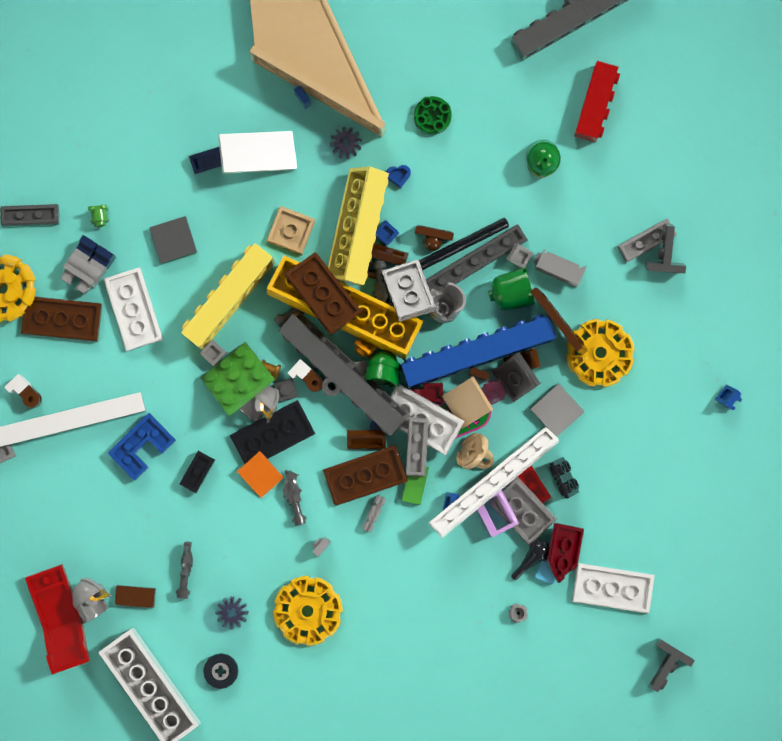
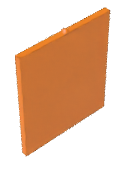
(260, 474)

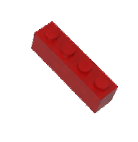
(596, 101)

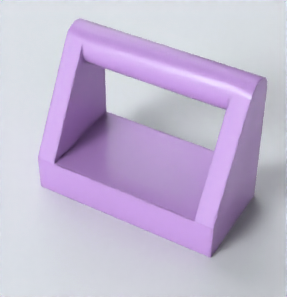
(508, 511)

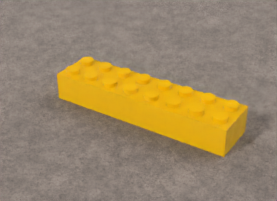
(375, 325)

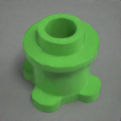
(99, 215)

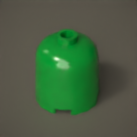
(512, 290)

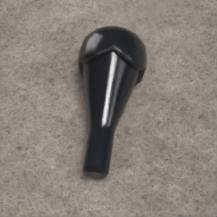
(537, 553)

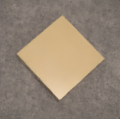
(291, 230)
(468, 401)

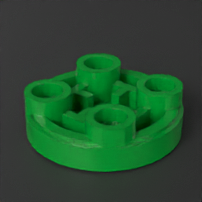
(432, 115)

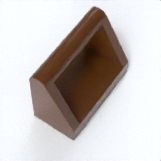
(386, 254)

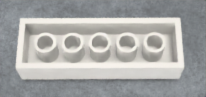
(149, 687)

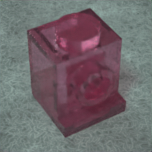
(494, 391)

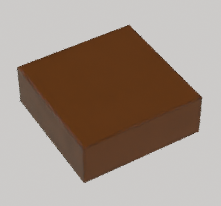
(480, 374)

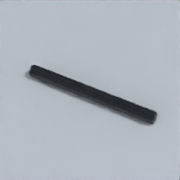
(464, 243)

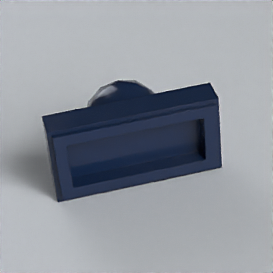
(205, 160)

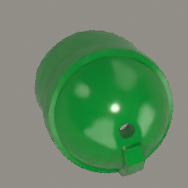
(537, 152)
(383, 367)

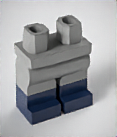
(88, 264)

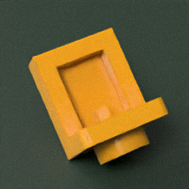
(364, 348)

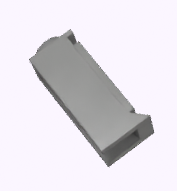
(559, 268)

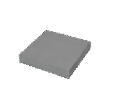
(557, 410)

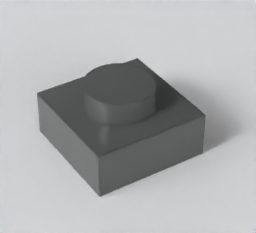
(286, 390)

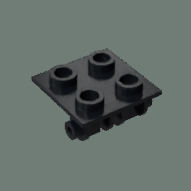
(562, 469)

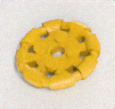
(15, 287)
(611, 358)
(319, 610)

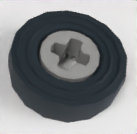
(227, 678)

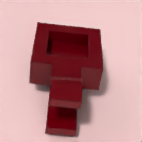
(431, 392)

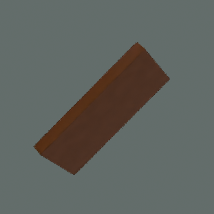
(323, 293)
(62, 319)
(559, 321)
(365, 475)

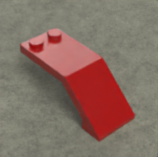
(59, 619)

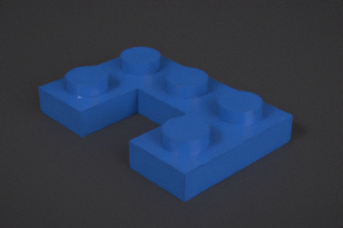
(125, 450)

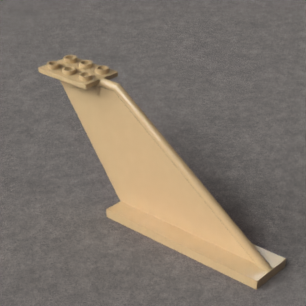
(308, 50)

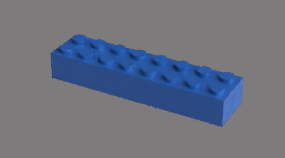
(478, 352)

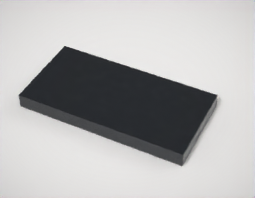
(285, 429)

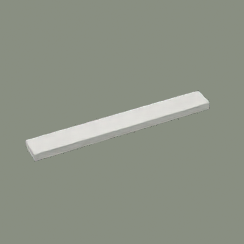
(71, 419)
(493, 482)

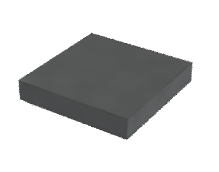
(173, 240)
(516, 377)

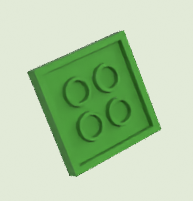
(237, 378)

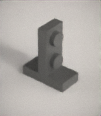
(665, 254)
(668, 665)

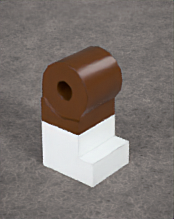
(311, 378)
(30, 395)

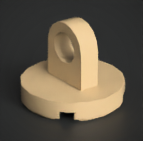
(473, 451)

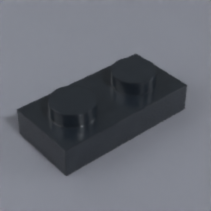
(197, 471)

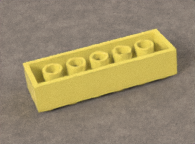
(357, 224)
(228, 296)

